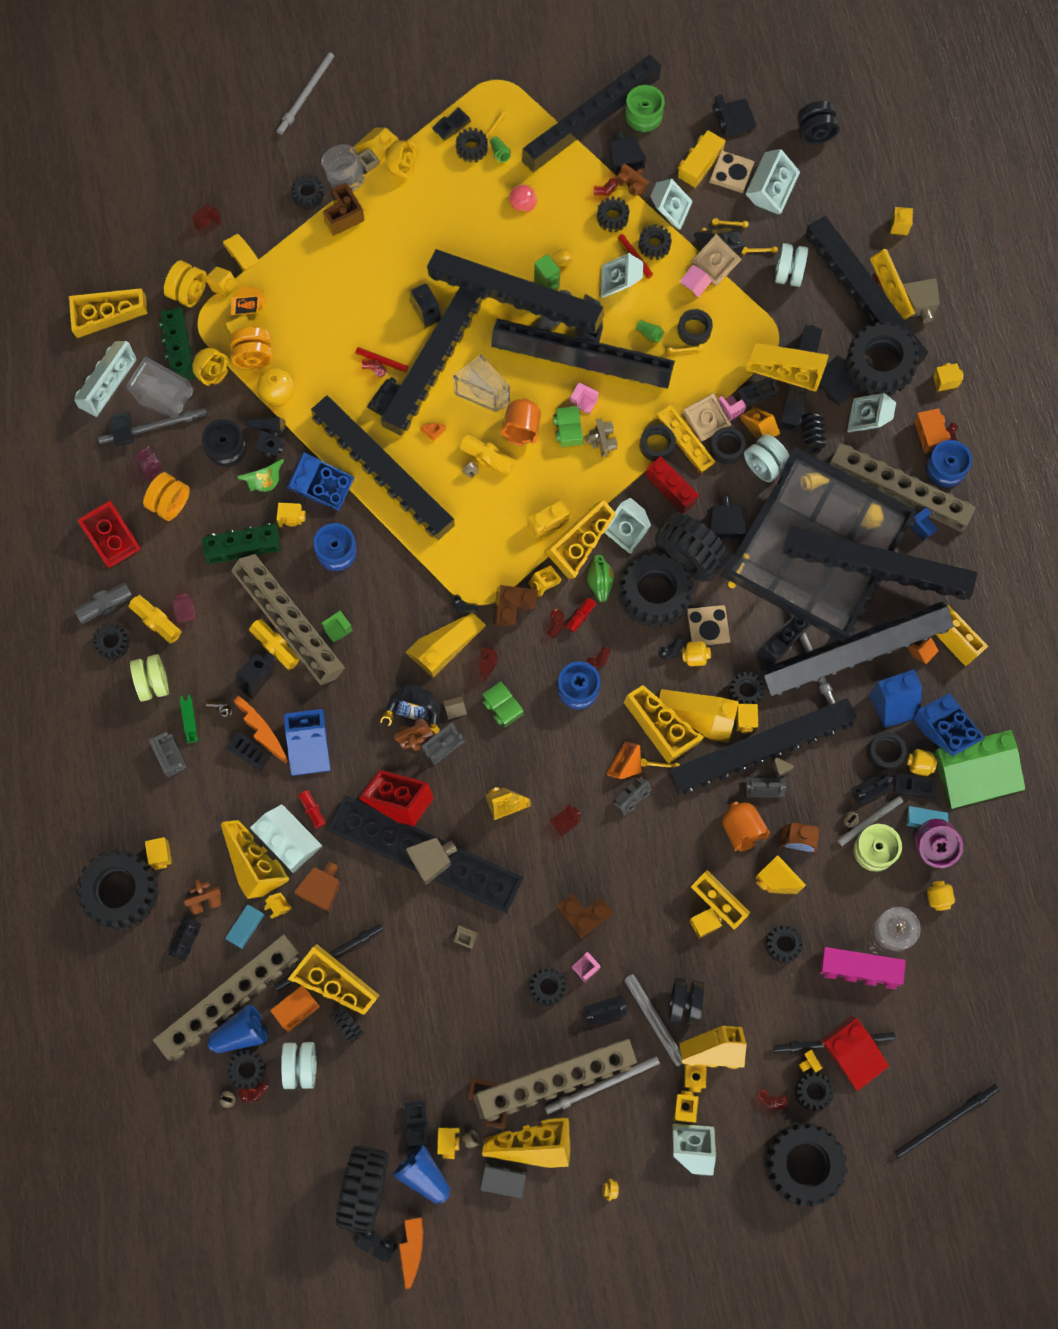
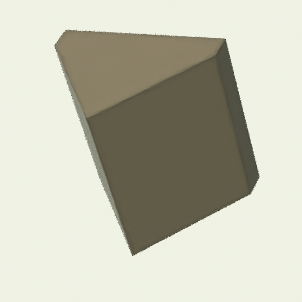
(368, 160)
(454, 708)
(781, 767)
(465, 937)

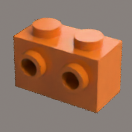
(931, 429)

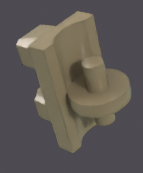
(602, 429)

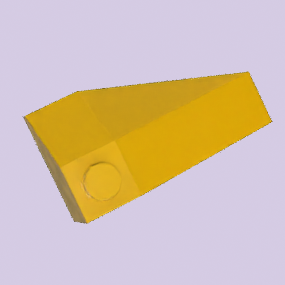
(441, 646)
(704, 713)
(505, 802)
(253, 867)
(540, 1145)

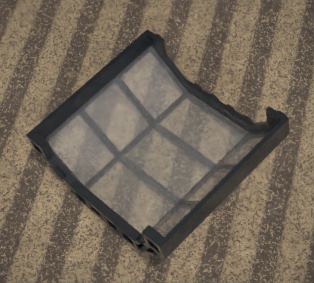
(827, 503)

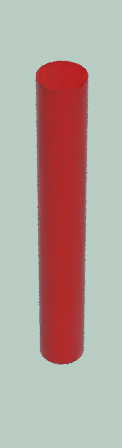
(632, 251)
(386, 361)

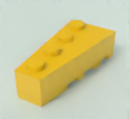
(106, 309)
(788, 365)
(574, 545)
(661, 724)
(333, 980)

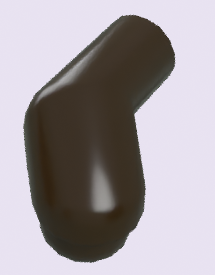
(221, 705)

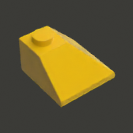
(377, 141)
(779, 878)

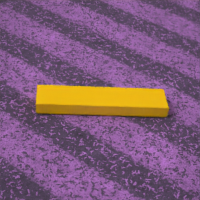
(891, 283)
(686, 439)

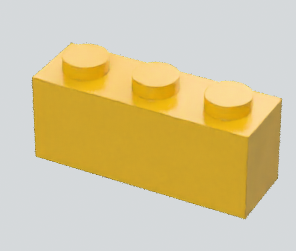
(701, 158)
(962, 640)
(720, 899)

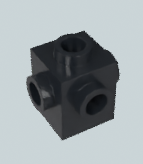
(266, 437)

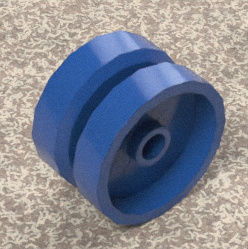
(948, 463)
(335, 547)
(569, 690)

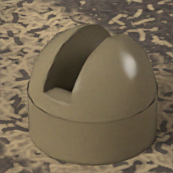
(470, 469)
(847, 816)
(228, 1094)
(471, 1139)

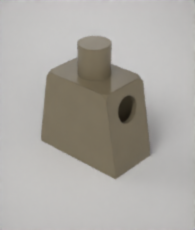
(924, 298)
(431, 858)

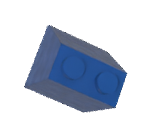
(897, 698)

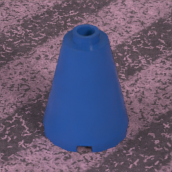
(239, 1031)
(423, 1175)

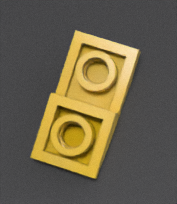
(240, 251)

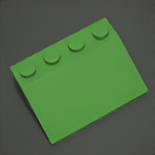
(981, 771)

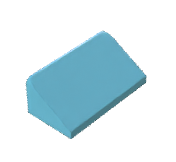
(917, 816)
(244, 926)

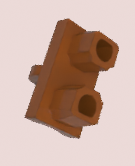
(633, 179)
(415, 735)
(212, 895)

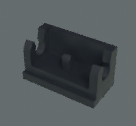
(758, 391)

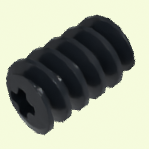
(813, 432)

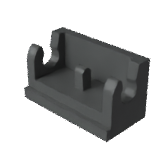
(442, 744)
(168, 754)
(503, 1180)

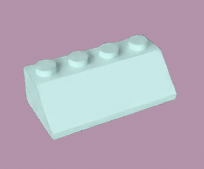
(105, 378)

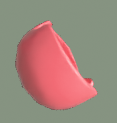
(522, 198)

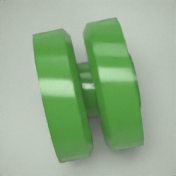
(644, 108)

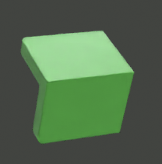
(337, 627)

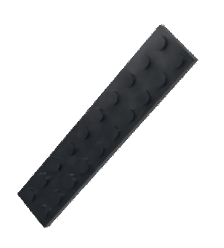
(390, 839)

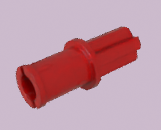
(580, 615)
(312, 809)

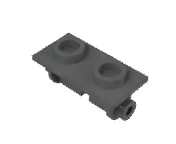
(765, 787)
(639, 790)

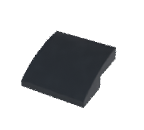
(836, 381)

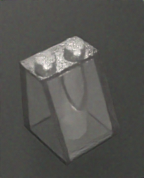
(482, 385)
(159, 388)

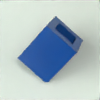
(923, 526)

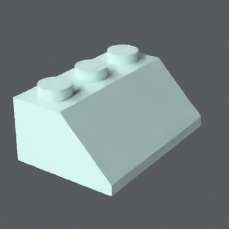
(773, 181)
(286, 837)

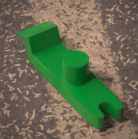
(188, 720)

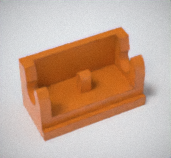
(295, 1008)

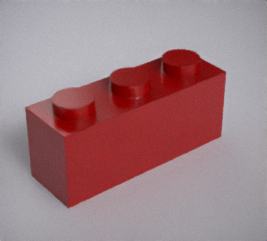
(672, 485)

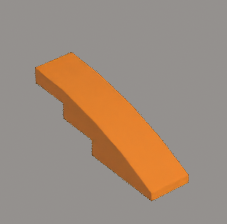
(263, 733)

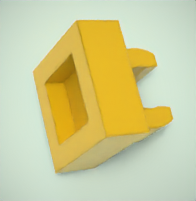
(277, 904)
(810, 1062)

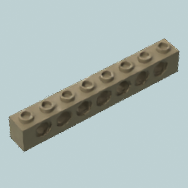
(904, 495)
(288, 619)
(166, 1039)
(486, 1099)

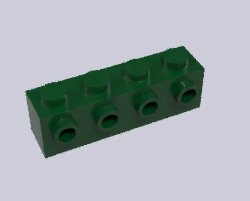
(177, 342)
(242, 543)

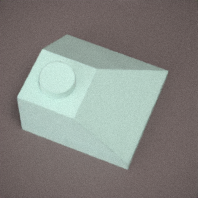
(671, 202)
(620, 274)
(871, 412)
(628, 525)
(695, 1148)

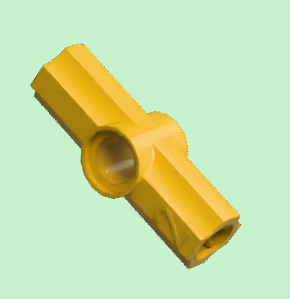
(487, 454)
(155, 619)
(274, 644)

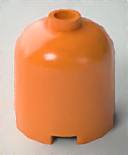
(521, 422)
(744, 826)

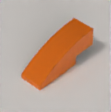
(412, 1250)

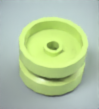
(149, 677)
(885, 839)

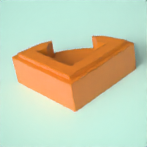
(433, 430)

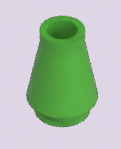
(500, 150)
(650, 331)

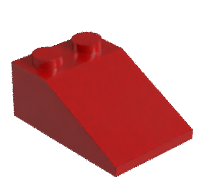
(109, 534)
(398, 796)
(854, 1052)

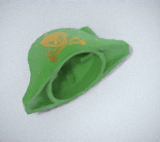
(263, 479)
(600, 578)

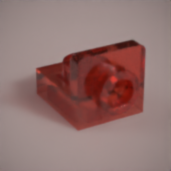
(205, 215)
(487, 666)
(566, 820)

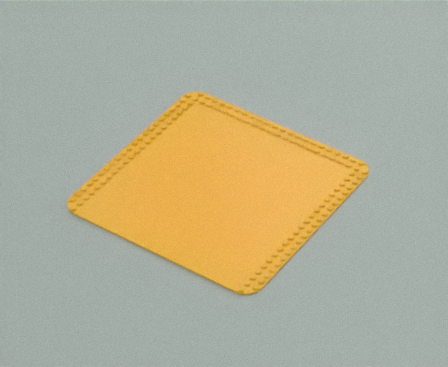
(355, 292)

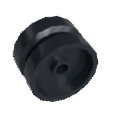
(818, 122)
(224, 442)
(684, 1001)

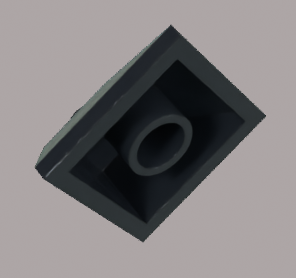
(729, 236)

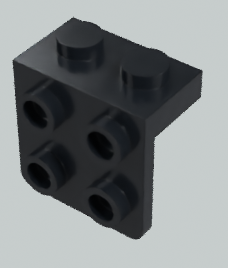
(733, 116)

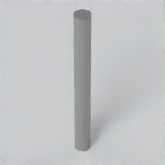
(869, 821)

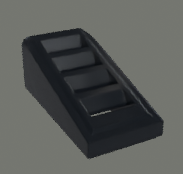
(274, 424)
(238, 752)

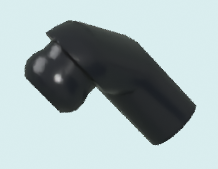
(463, 607)
(671, 652)

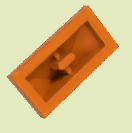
(626, 762)

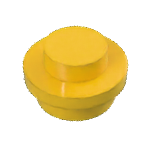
(610, 1189)

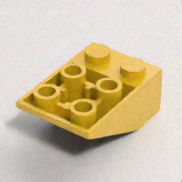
(715, 1048)

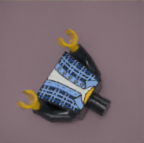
(414, 704)

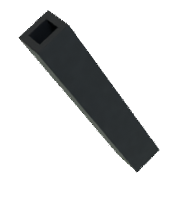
(796, 395)

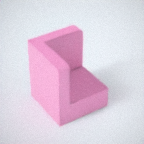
(696, 280)
(584, 398)
(732, 407)
(586, 967)

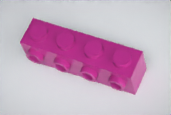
(862, 967)

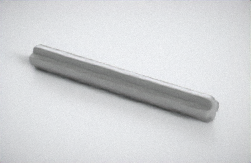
(654, 1019)

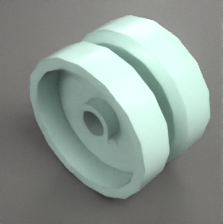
(791, 265)
(766, 457)
(299, 1065)

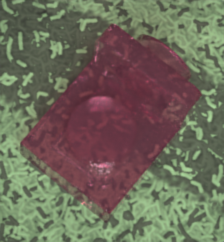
(149, 463)
(184, 608)

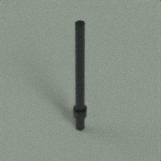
(363, 937)
(796, 1047)
(979, 1099)

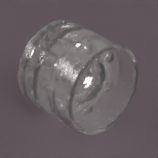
(343, 165)
(884, 930)

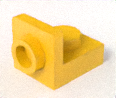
(544, 580)

